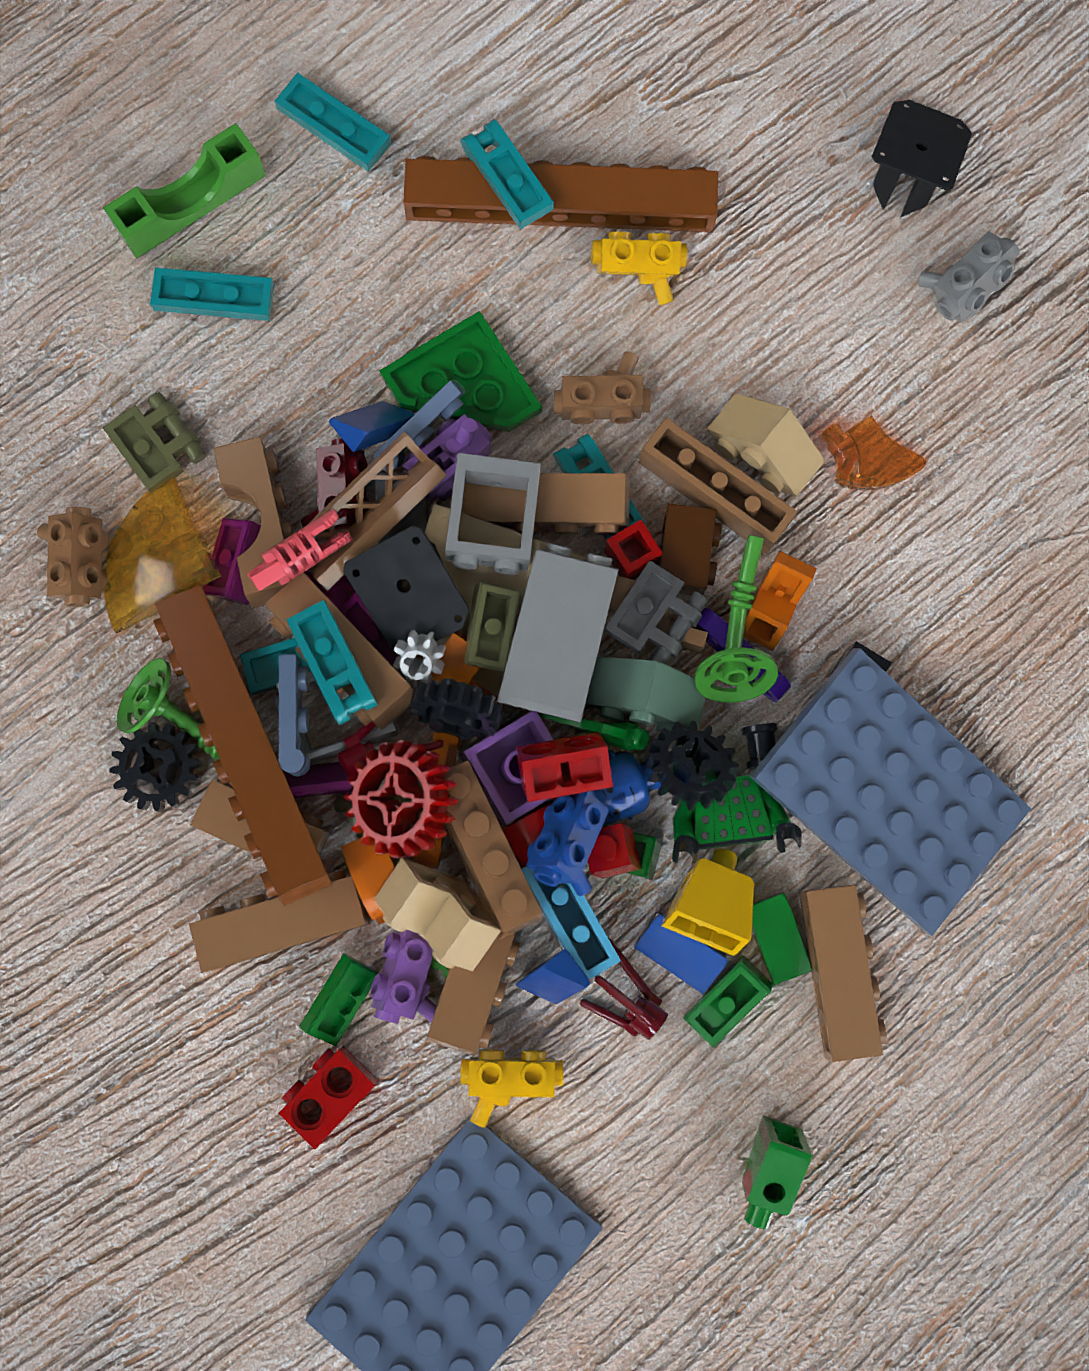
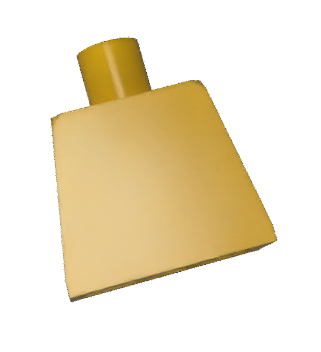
(714, 904)

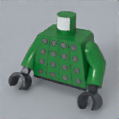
(741, 818)

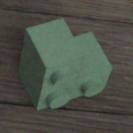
(645, 692)

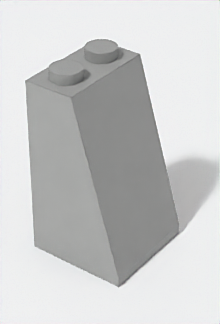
(558, 632)

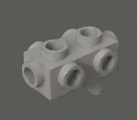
(973, 278)

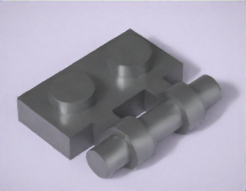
(644, 608)

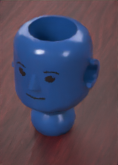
(630, 788)

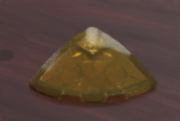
(155, 556)

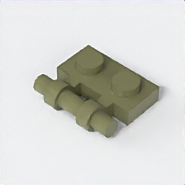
(143, 448)

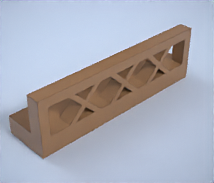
(382, 514)

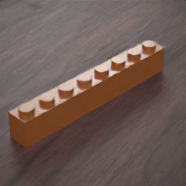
(580, 192)
(242, 746)

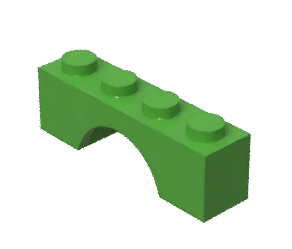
(221, 172)

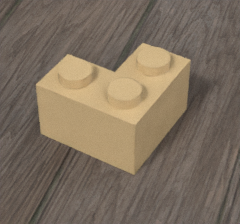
(767, 440)
(439, 911)

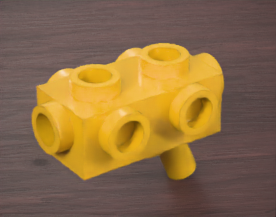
(649, 259)
(500, 1078)

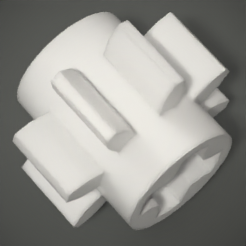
(422, 645)

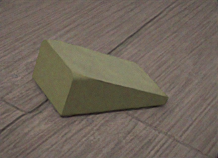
(491, 626)

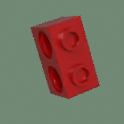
(564, 766)
(334, 1102)

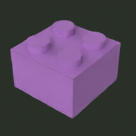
(497, 766)

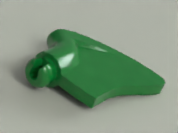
(618, 734)

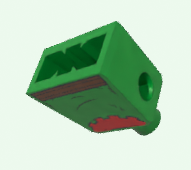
(774, 1171)

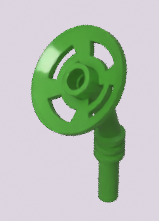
(733, 658)
(155, 702)

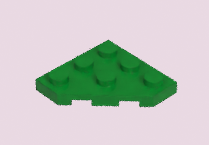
(481, 365)

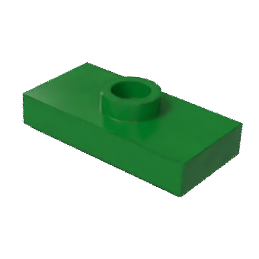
(339, 1000)

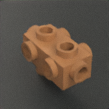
(607, 396)
(74, 556)

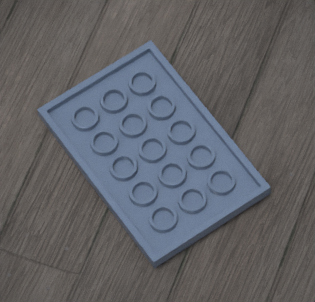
(891, 791)
(456, 1263)

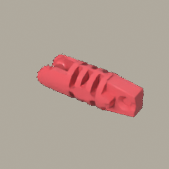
(298, 553)

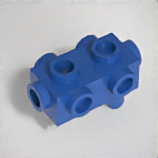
(567, 840)

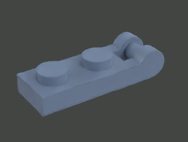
(419, 427)
(292, 717)

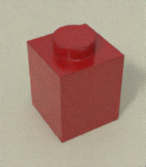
(632, 550)
(614, 852)

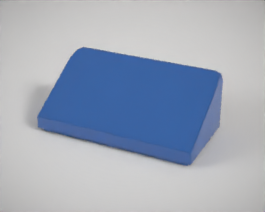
(370, 424)
(681, 955)
(555, 978)

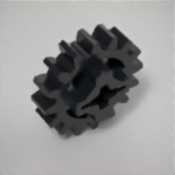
(456, 708)
(692, 764)
(140, 773)

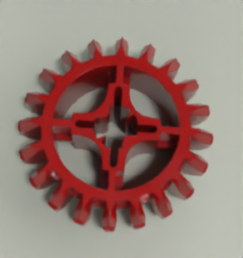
(394, 832)

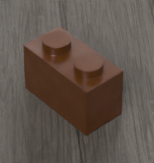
(688, 544)

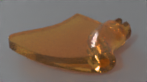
(869, 457)

